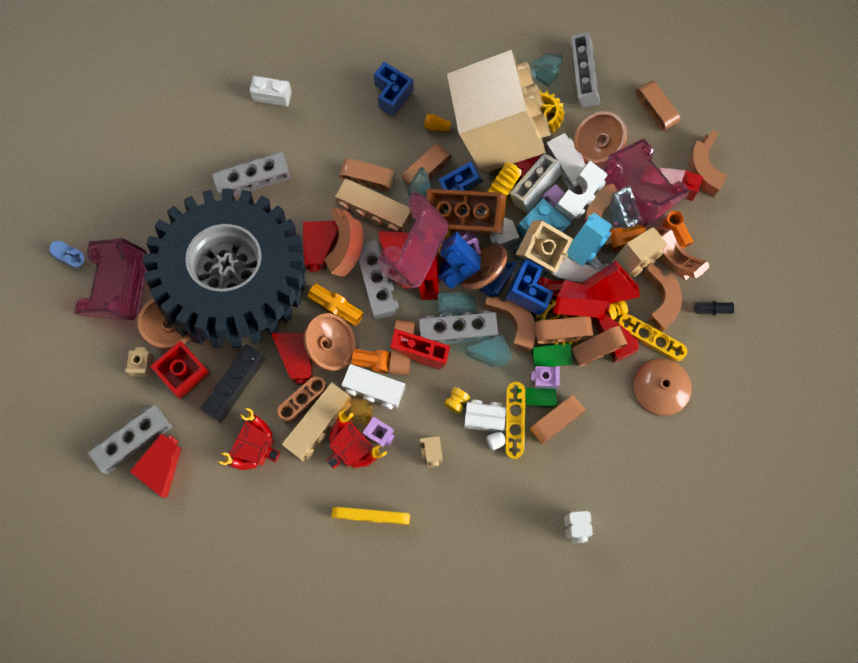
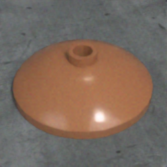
(596, 130)
(492, 264)
(153, 328)
(337, 338)
(653, 395)

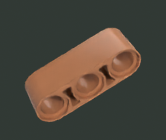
(657, 105)
(431, 161)
(367, 174)
(564, 330)
(599, 346)
(400, 363)
(292, 401)
(557, 419)

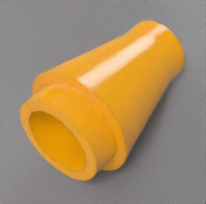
(436, 123)

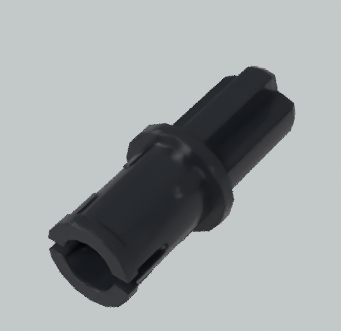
(714, 308)

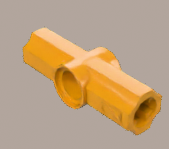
(335, 304)

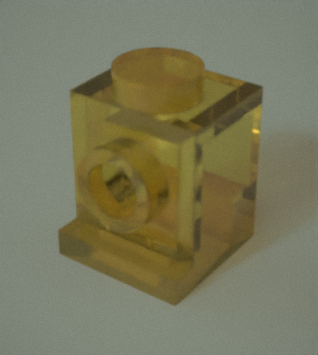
(361, 411)

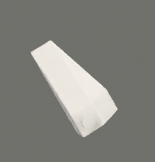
(572, 271)

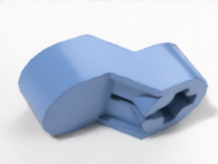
(66, 254)

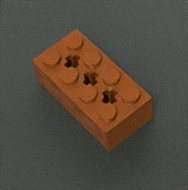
(475, 203)

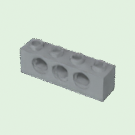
(585, 70)
(261, 178)
(380, 308)
(467, 334)
(101, 451)

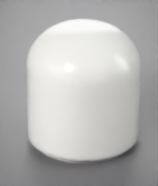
(496, 440)

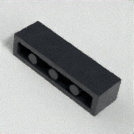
(233, 383)

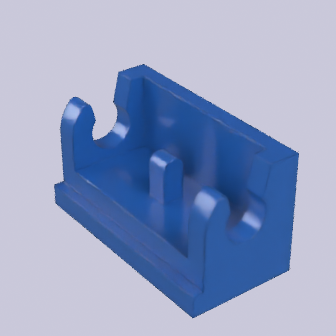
(495, 288)

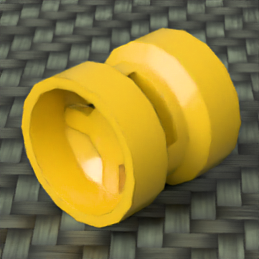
(617, 309)
(456, 401)

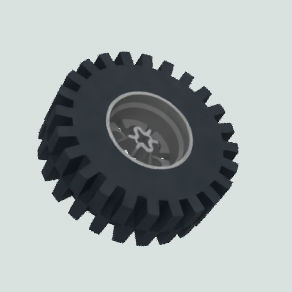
(237, 305)

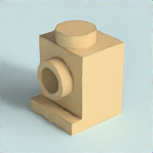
(142, 368)
(432, 451)

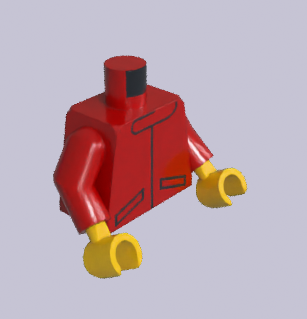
(252, 445)
(350, 445)

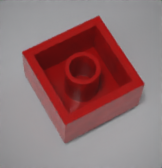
(180, 369)

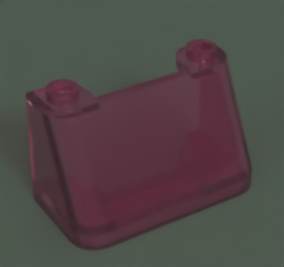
(649, 186)
(421, 246)
(116, 280)

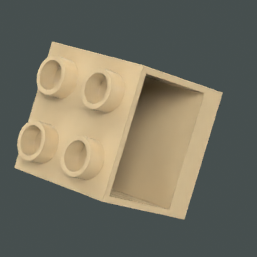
(498, 111)

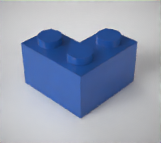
(395, 88)
(462, 179)
(460, 261)
(525, 290)

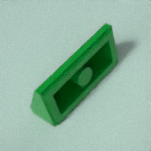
(552, 355)
(539, 397)

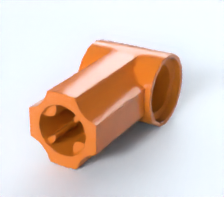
(679, 229)
(622, 236)
(376, 361)

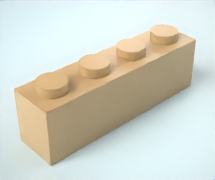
(373, 206)
(316, 422)

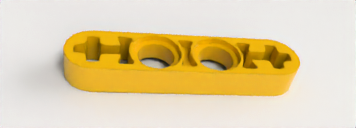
(653, 335)
(518, 420)
(370, 515)

